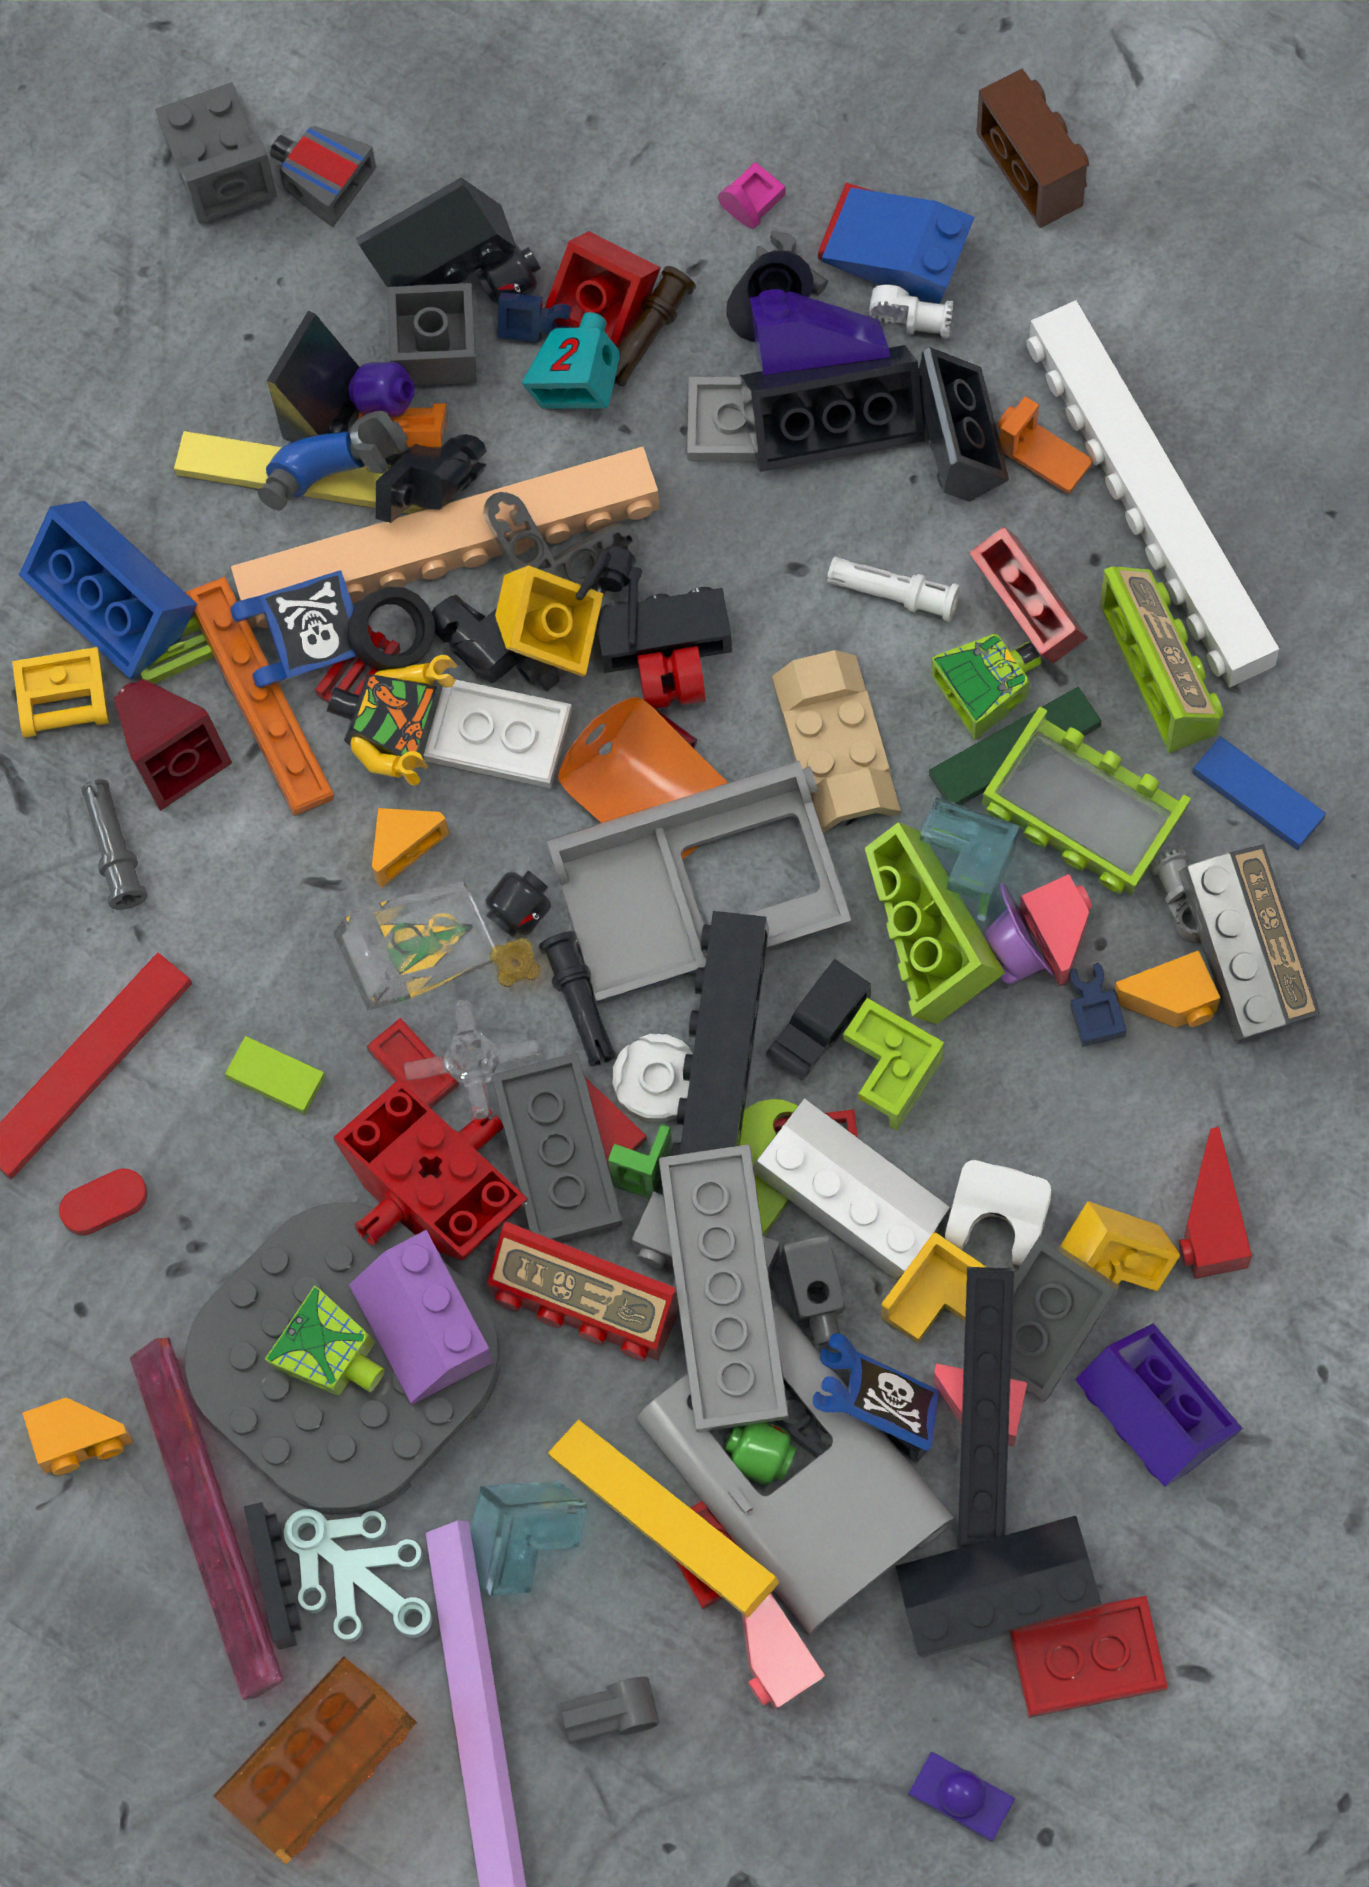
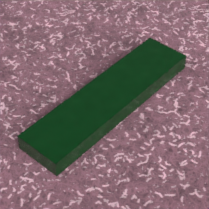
(974, 768)

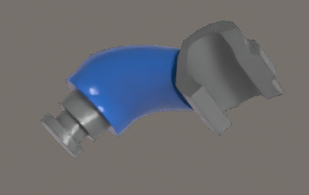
(323, 455)

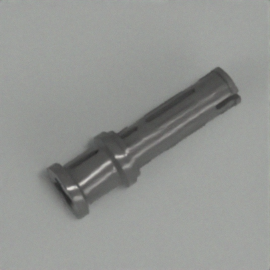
(116, 861)

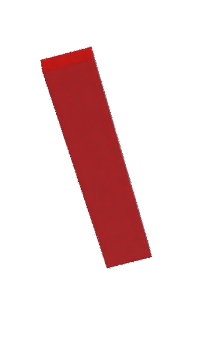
(88, 1061)

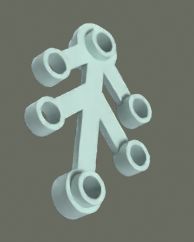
(351, 1569)

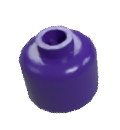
(381, 388)

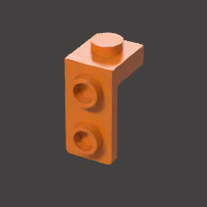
(1040, 449)

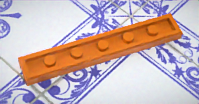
(263, 707)

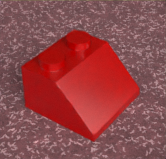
(603, 281)

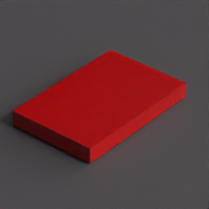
(1089, 1658)

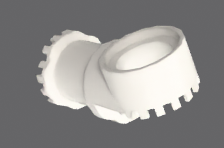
(897, 306)

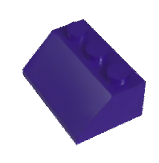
(1157, 1404)

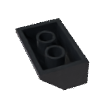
(439, 238)
(960, 425)

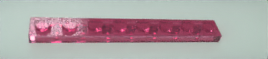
(206, 1519)

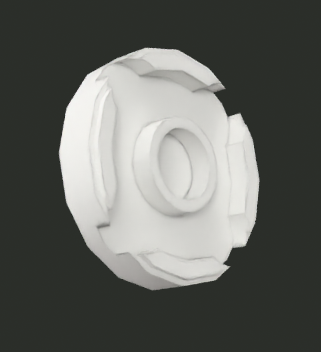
(651, 1077)

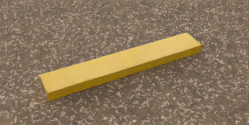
(664, 1518)

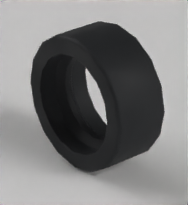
(414, 606)

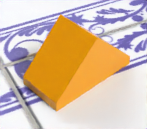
(404, 838)

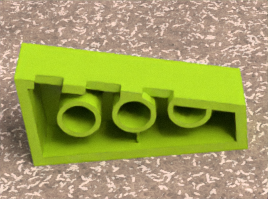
(934, 933)

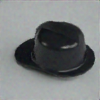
(769, 271)

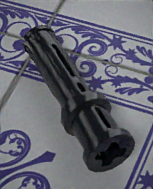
(572, 980)

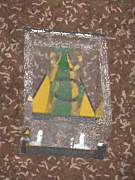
(413, 943)

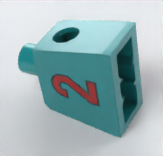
(574, 367)

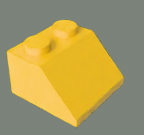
(545, 619)

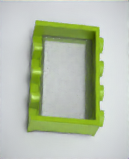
(1083, 804)

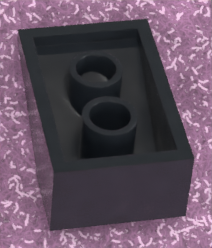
(312, 383)

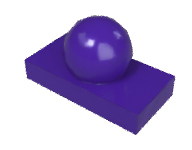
(961, 1796)

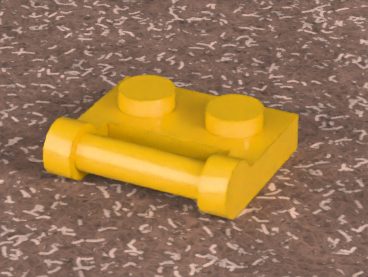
(57, 679)

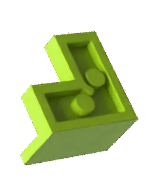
(904, 1055)

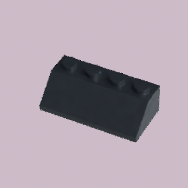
(833, 410)
(998, 1586)

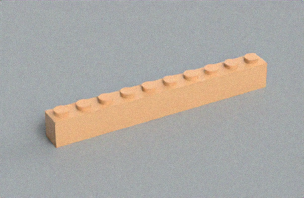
(457, 534)

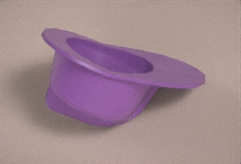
(1014, 944)

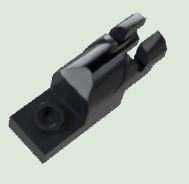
(429, 476)
(481, 645)

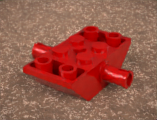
(401, 1143)

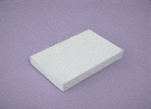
(498, 733)

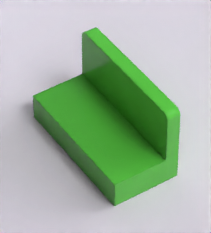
(637, 1171)

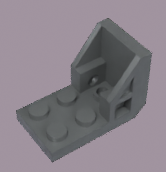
(216, 153)

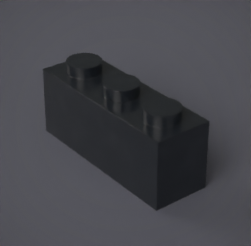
(665, 626)

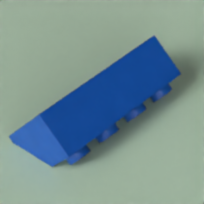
(89, 575)

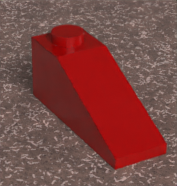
(1215, 1229)

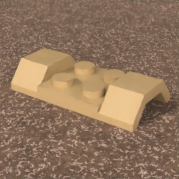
(836, 736)

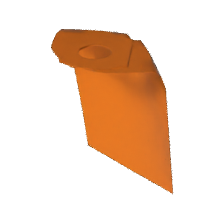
(642, 770)

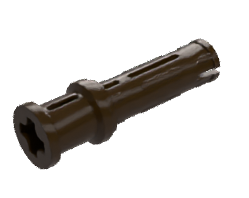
(658, 310)

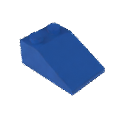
(898, 241)

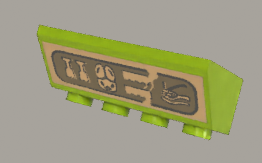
(1159, 657)

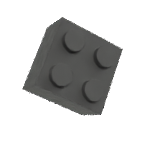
(433, 332)

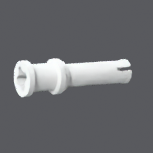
(912, 591)

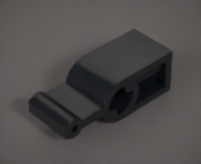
(820, 1019)

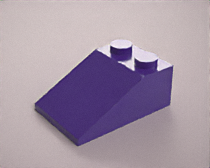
(808, 333)

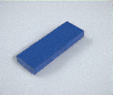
(1259, 793)

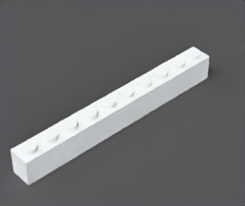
(1152, 495)

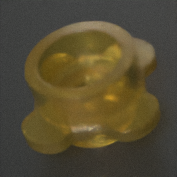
(521, 951)

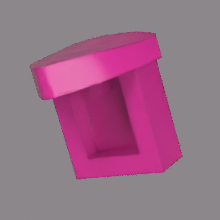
(752, 195)

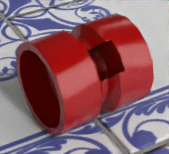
(687, 678)

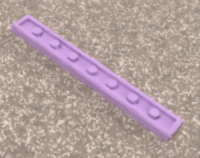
(475, 1706)

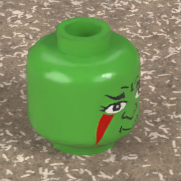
(760, 1451)

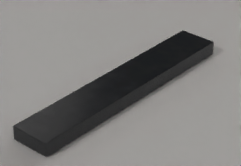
(985, 1404)

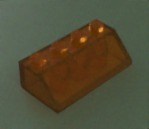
(315, 1759)

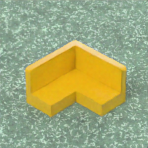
(1121, 1246)
(928, 1286)

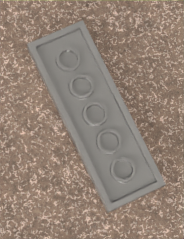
(723, 1288)

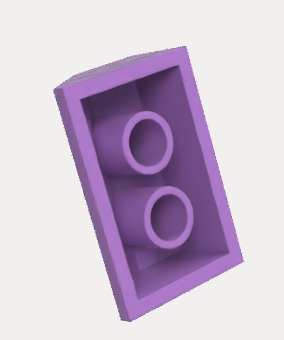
(420, 1318)

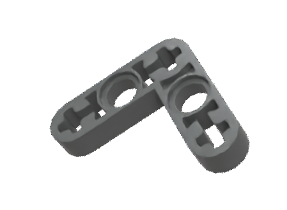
(561, 563)

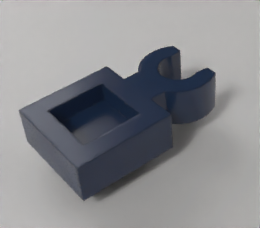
(525, 318)
(1095, 1013)

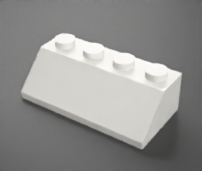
(850, 1189)

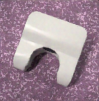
(1003, 1193)

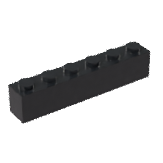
(722, 1032)

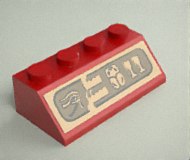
(582, 1293)

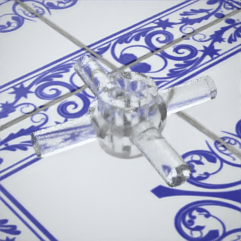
(471, 1059)

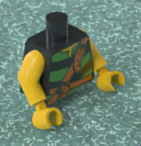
(391, 716)

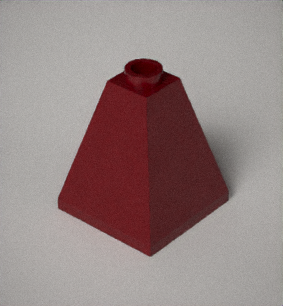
(169, 740)

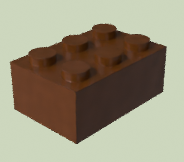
(1032, 147)

